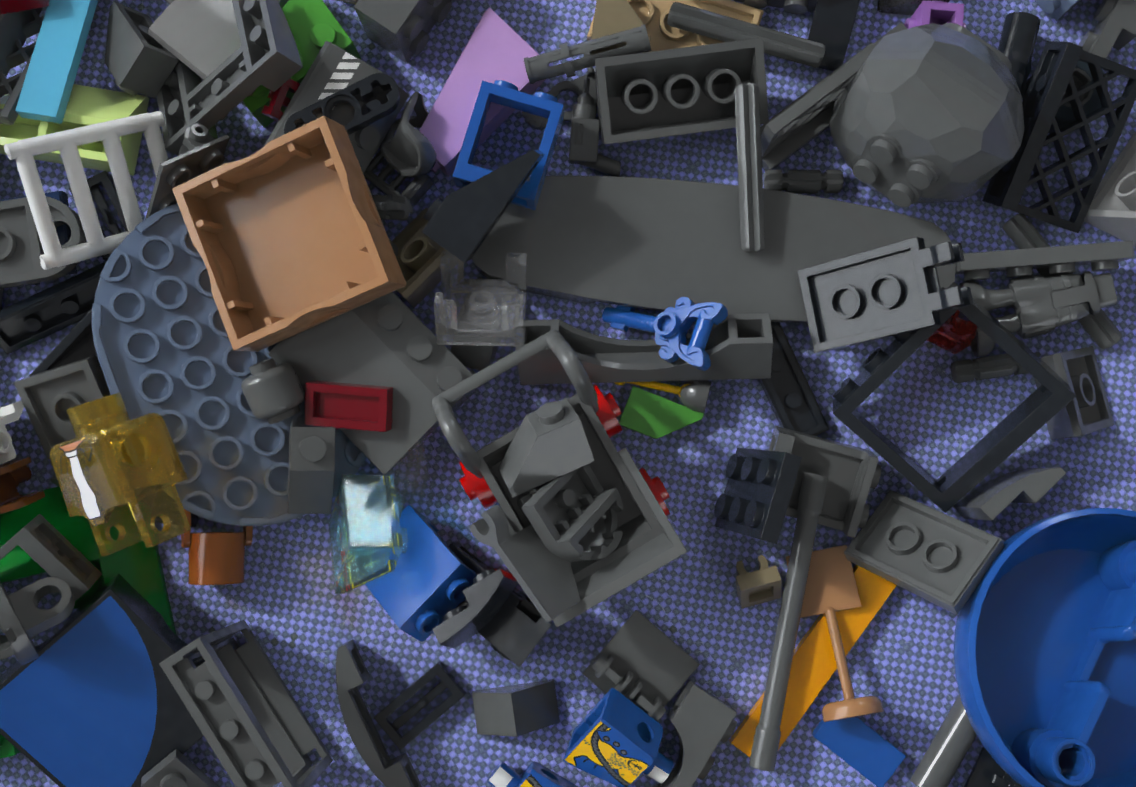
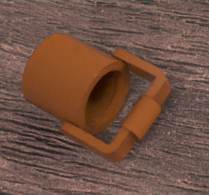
(216, 556)

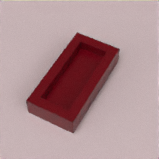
(348, 406)

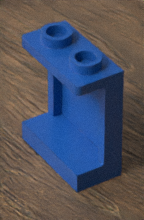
(425, 580)

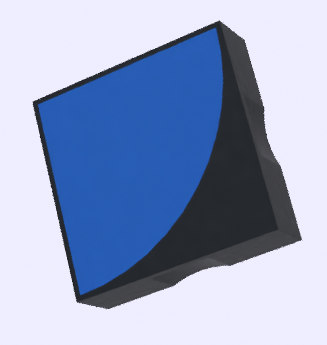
(97, 697)

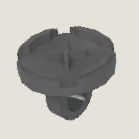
(23, 619)

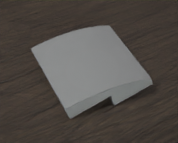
(198, 33)

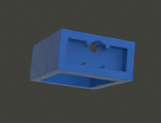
(508, 95)

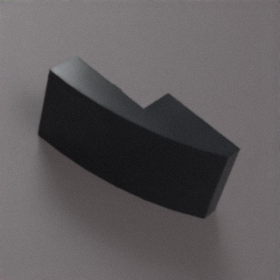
(485, 600)

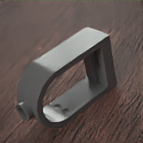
(55, 556)

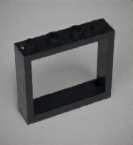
(990, 450)

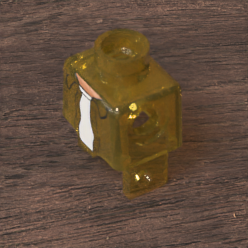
(121, 474)

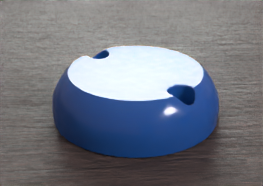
(1054, 652)

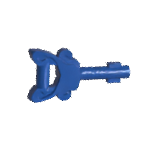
(672, 327)

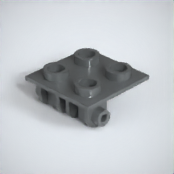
(195, 157)
(642, 666)

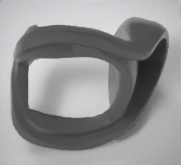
(409, 149)

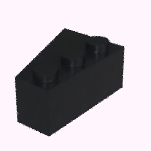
(516, 625)

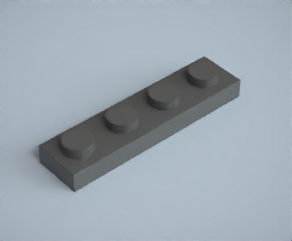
(1057, 258)

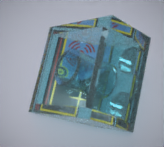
(365, 530)

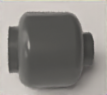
(273, 391)

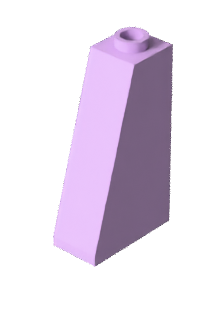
(490, 55)

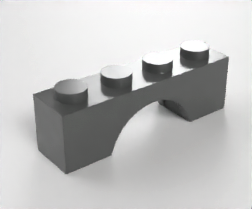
(700, 726)

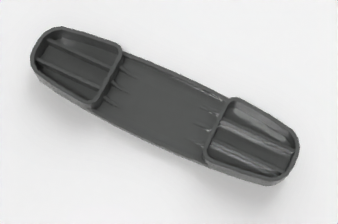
(674, 239)

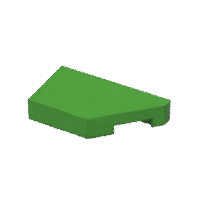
(655, 415)

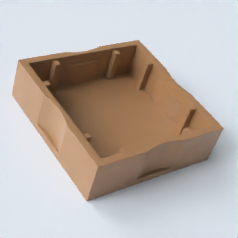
(289, 236)

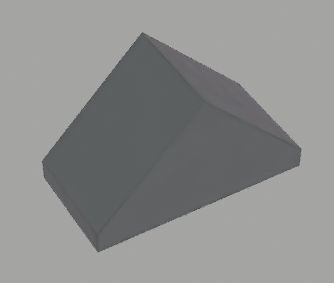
(515, 708)

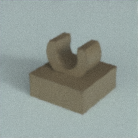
(759, 585)

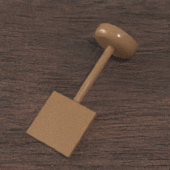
(828, 590)

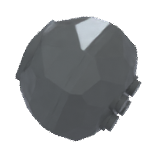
(929, 115)

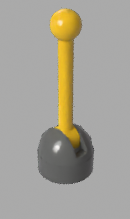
(692, 394)

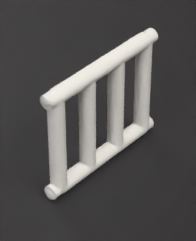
(67, 144)

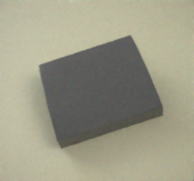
(1014, 487)

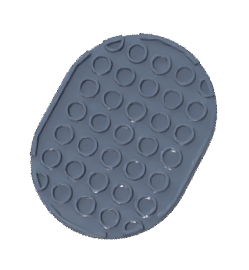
(173, 358)

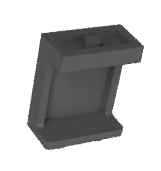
(849, 473)

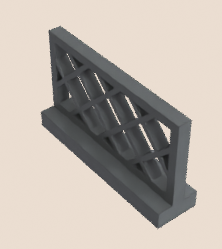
(810, 112)

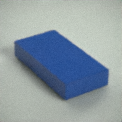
(860, 748)

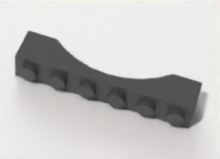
(737, 350)

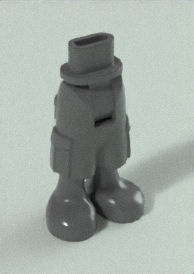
(1042, 303)

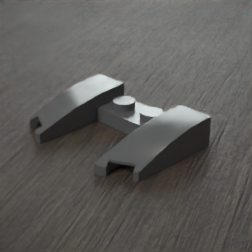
(265, 58)

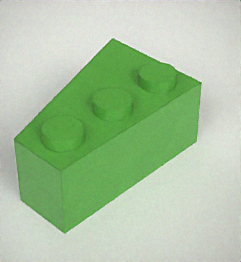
(311, 26)

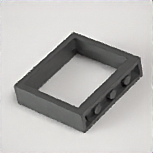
(245, 710)

